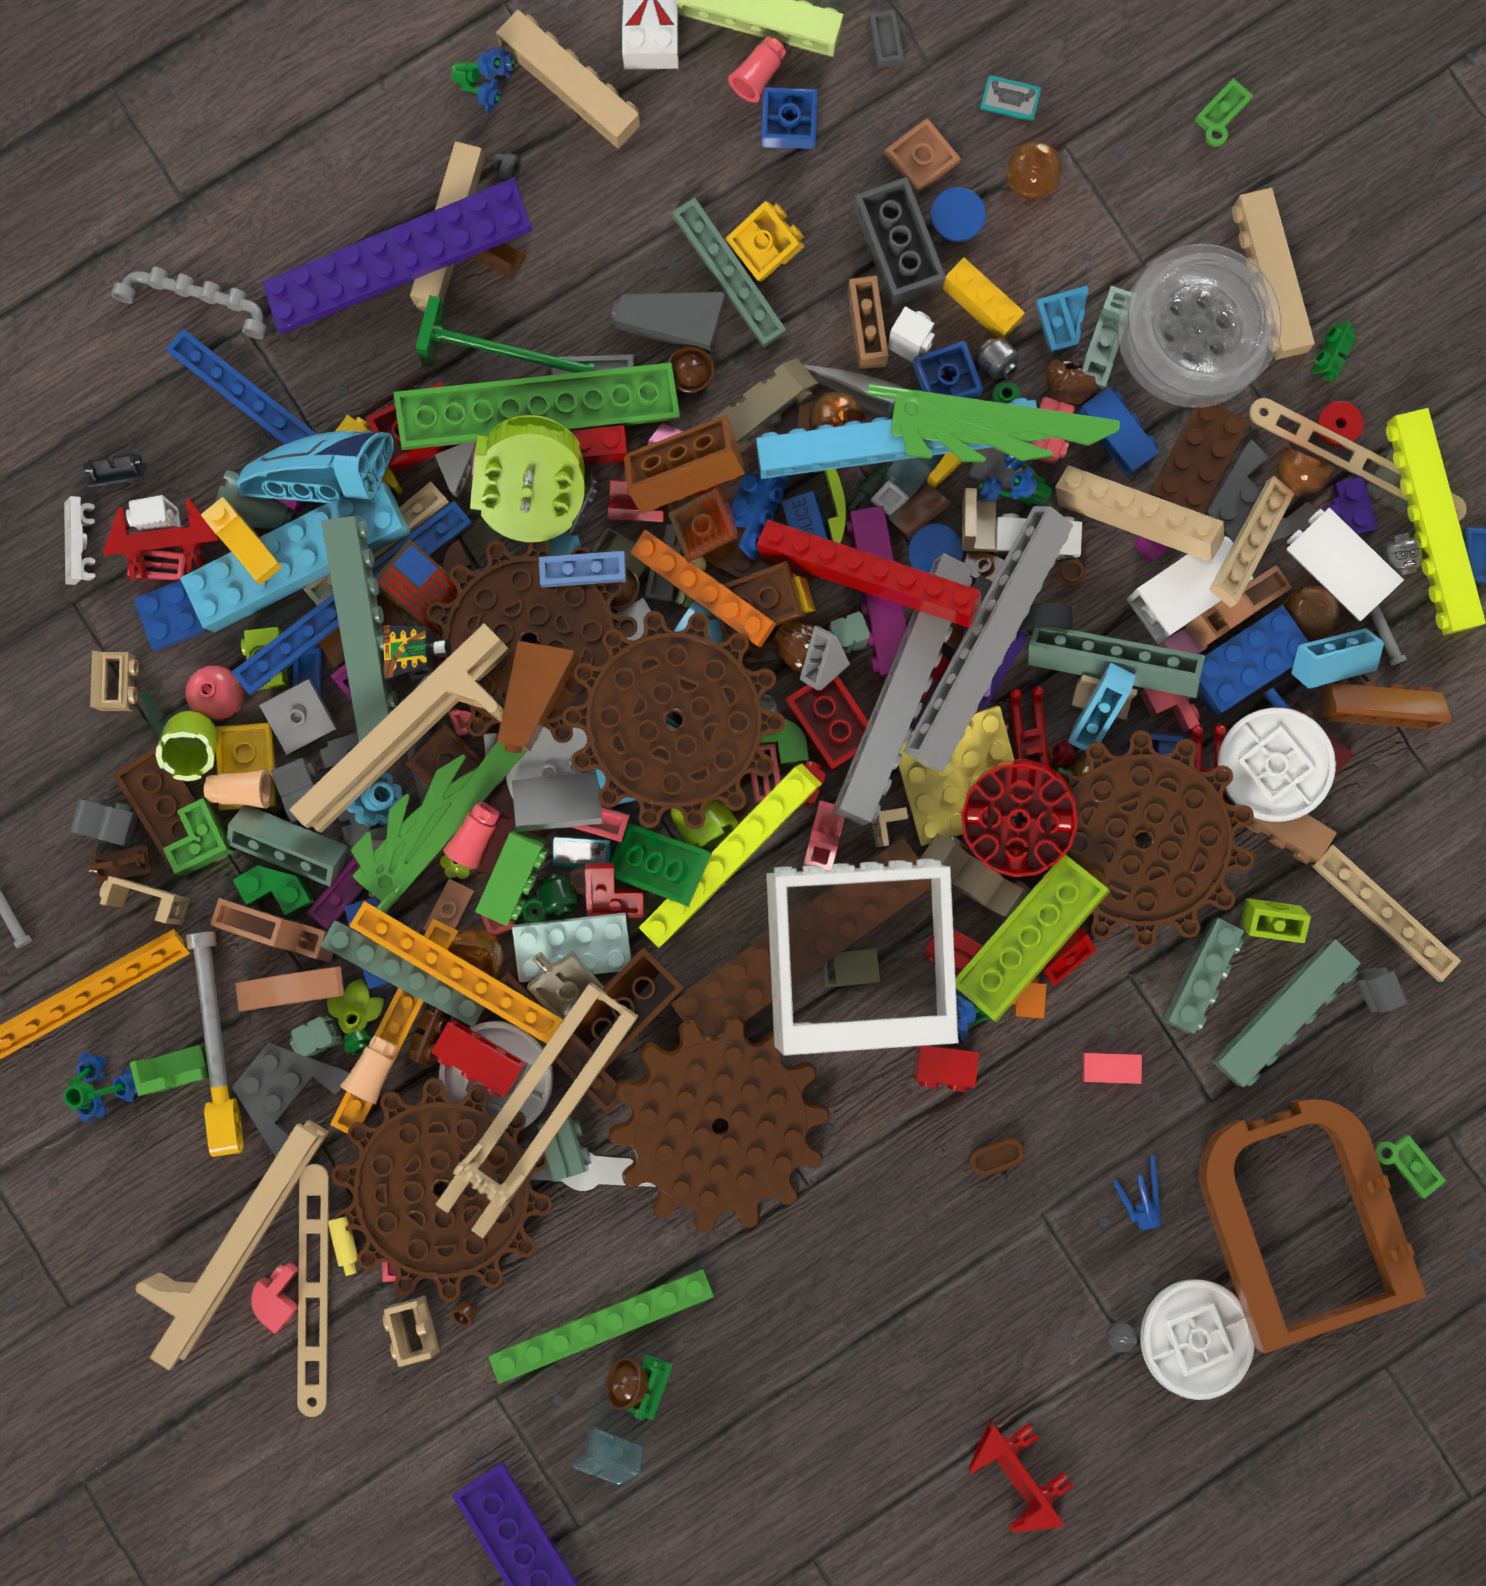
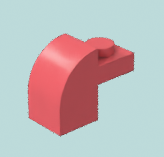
(1160, 701)
(824, 836)
(270, 1302)

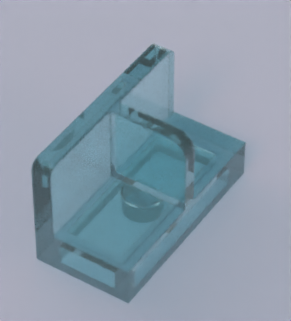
(912, 473)
(610, 1457)

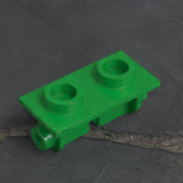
(1337, 340)
(657, 1374)

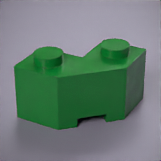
(262, 883)

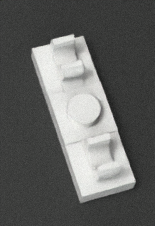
(76, 540)

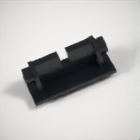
(127, 469)

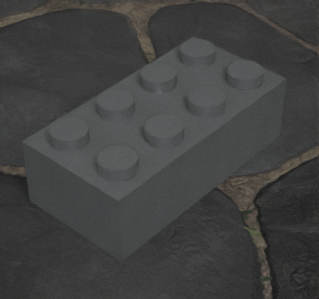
(899, 242)

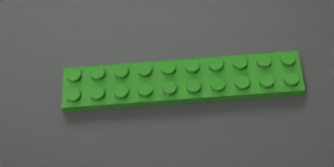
(573, 399)

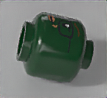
(557, 895)

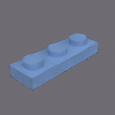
(582, 569)

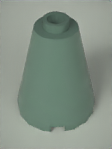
(255, 511)

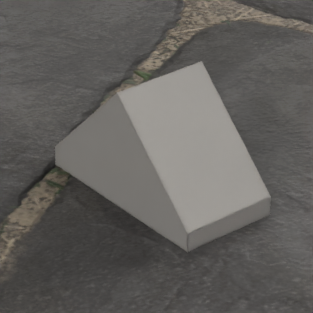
(456, 466)
(823, 659)

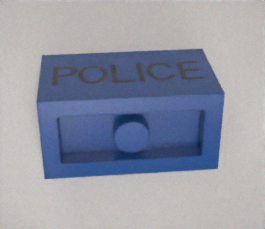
(806, 514)

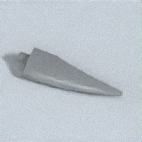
(857, 386)

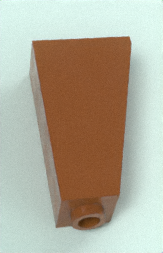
(532, 692)

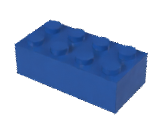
(1249, 660)

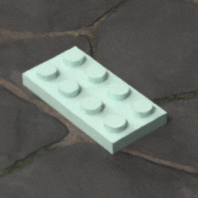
(596, 940)

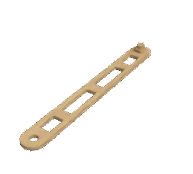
(1357, 460)
(313, 1181)

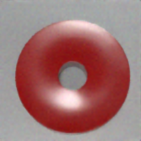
(1348, 415)

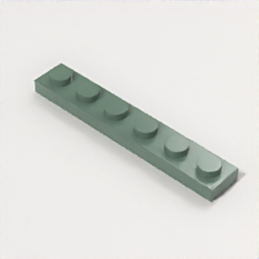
(729, 272)
(400, 972)

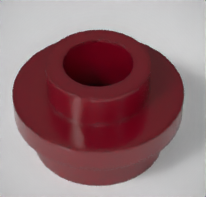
(1063, 754)

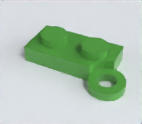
(1222, 111)
(1412, 1165)

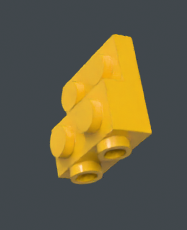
(765, 240)

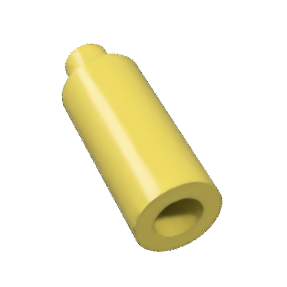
(343, 1244)

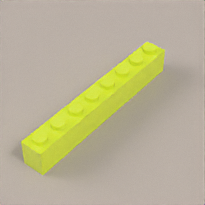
(1435, 521)
(735, 851)

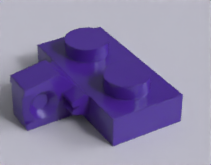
(1353, 506)

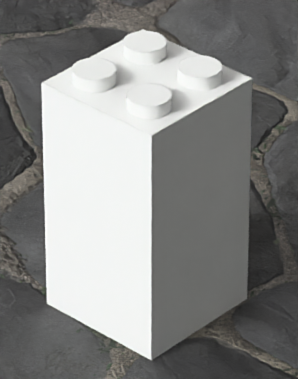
(1343, 563)
(1178, 594)

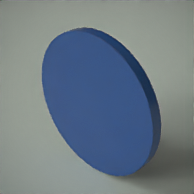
(958, 214)
(932, 542)

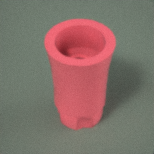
(757, 70)
(472, 836)

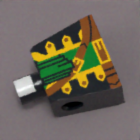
(411, 652)

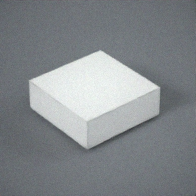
(890, 498)

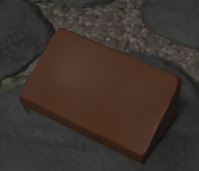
(918, 511)

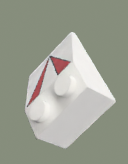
(650, 34)

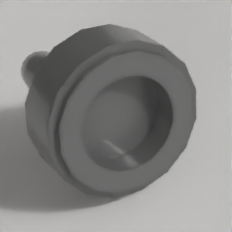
(509, 167)
(1121, 1337)

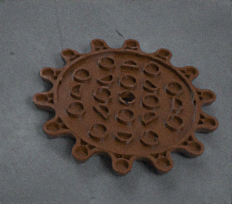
(515, 605)
(683, 676)
(1188, 831)
(708, 1082)
(398, 1197)

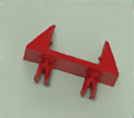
(135, 545)
(1005, 1451)

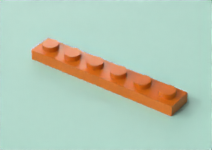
(703, 588)

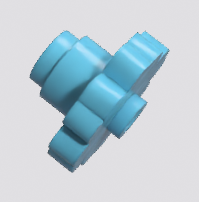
(375, 802)

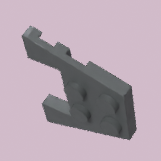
(1239, 495)
(274, 1084)

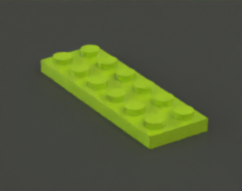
(1030, 937)

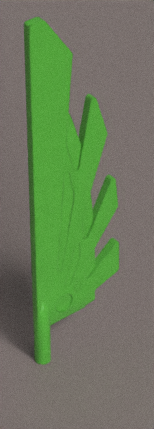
(974, 421)
(428, 829)

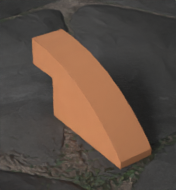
(1222, 618)
(270, 929)
(290, 989)

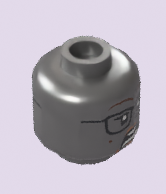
(998, 358)
(1403, 554)

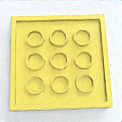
(939, 796)

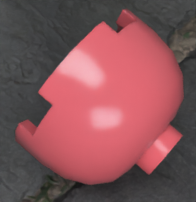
(214, 693)

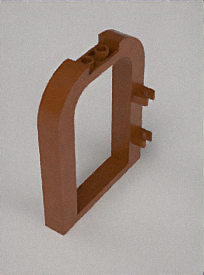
(1372, 1202)

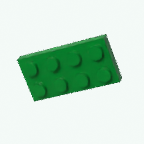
(659, 864)

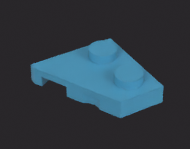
(1062, 318)

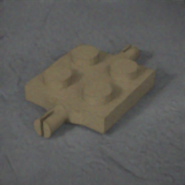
(561, 983)

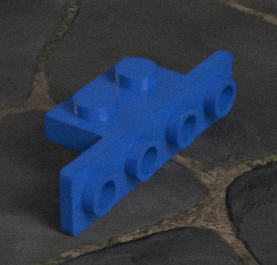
(754, 505)

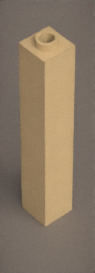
(459, 182)

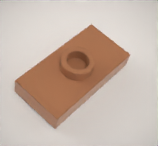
(451, 904)

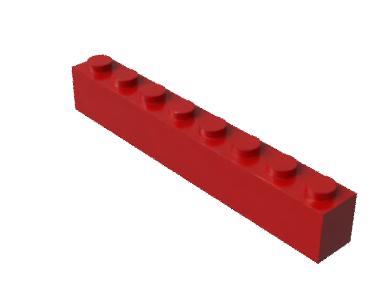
(870, 573)

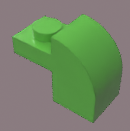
(790, 743)

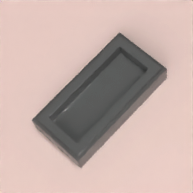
(886, 38)

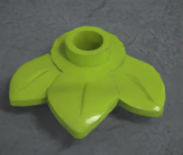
(355, 1003)

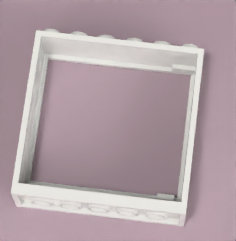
(866, 1034)

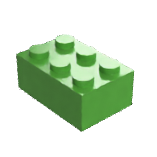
(512, 877)

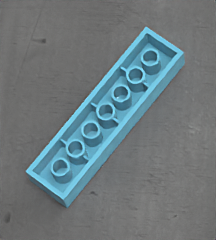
(227, 592)

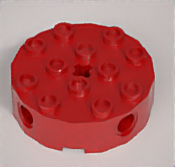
(1015, 846)

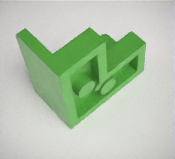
(205, 839)
(169, 1070)

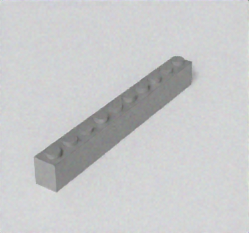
(988, 638)
(897, 705)

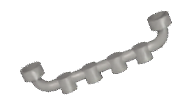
(184, 287)

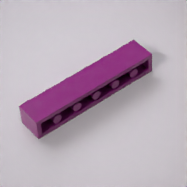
(884, 617)

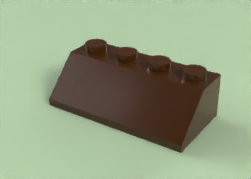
(641, 987)

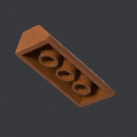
(683, 464)
(1383, 705)

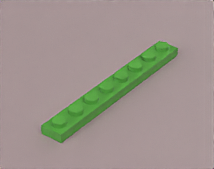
(601, 1326)

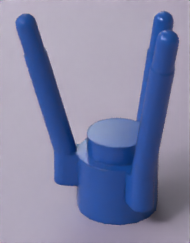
(1146, 1212)

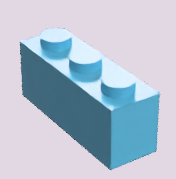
(1337, 658)
(1102, 707)

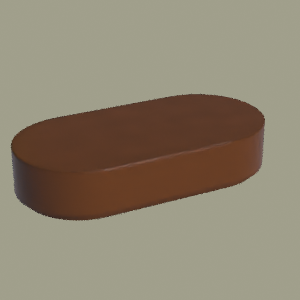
(996, 1156)

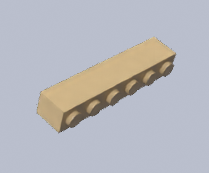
(568, 78)
(1268, 249)
(1140, 513)

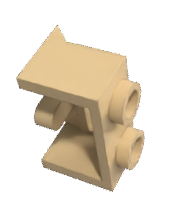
(99, 681)
(400, 1344)

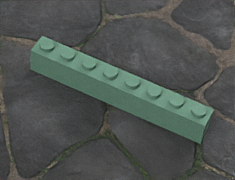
(359, 620)

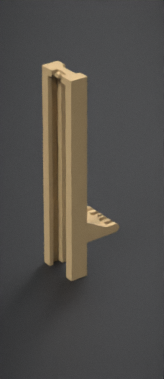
(451, 682)
(502, 1194)
(197, 1302)

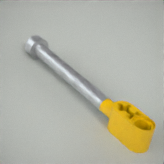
(221, 1114)

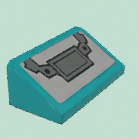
(1010, 98)
(579, 851)

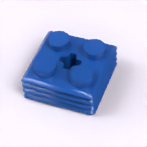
(789, 134)
(954, 361)

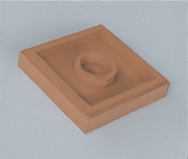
(922, 156)

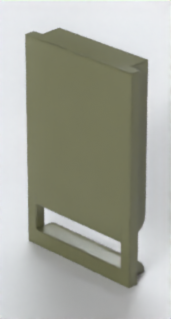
(622, 543)
(854, 968)

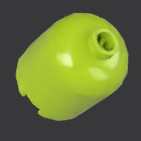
(187, 745)
(716, 828)

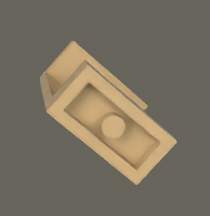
(171, 908)

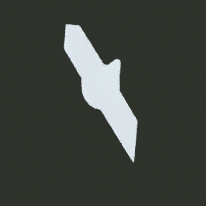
(601, 1171)

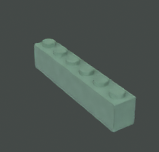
(1091, 654)
(1286, 1013)

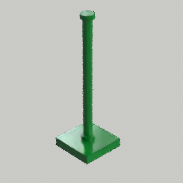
(433, 332)

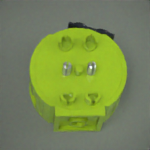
(531, 479)

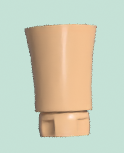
(240, 788)
(371, 1070)

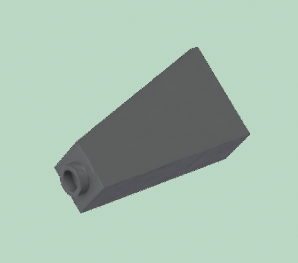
(671, 317)

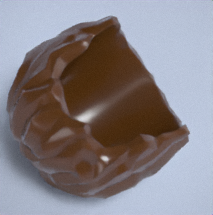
(1069, 383)
(793, 642)

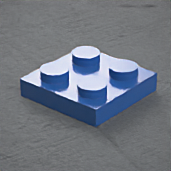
(168, 616)

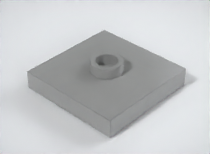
(298, 716)

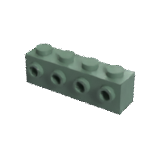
(286, 843)
(1203, 975)

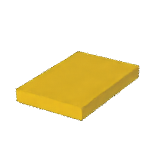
(245, 750)

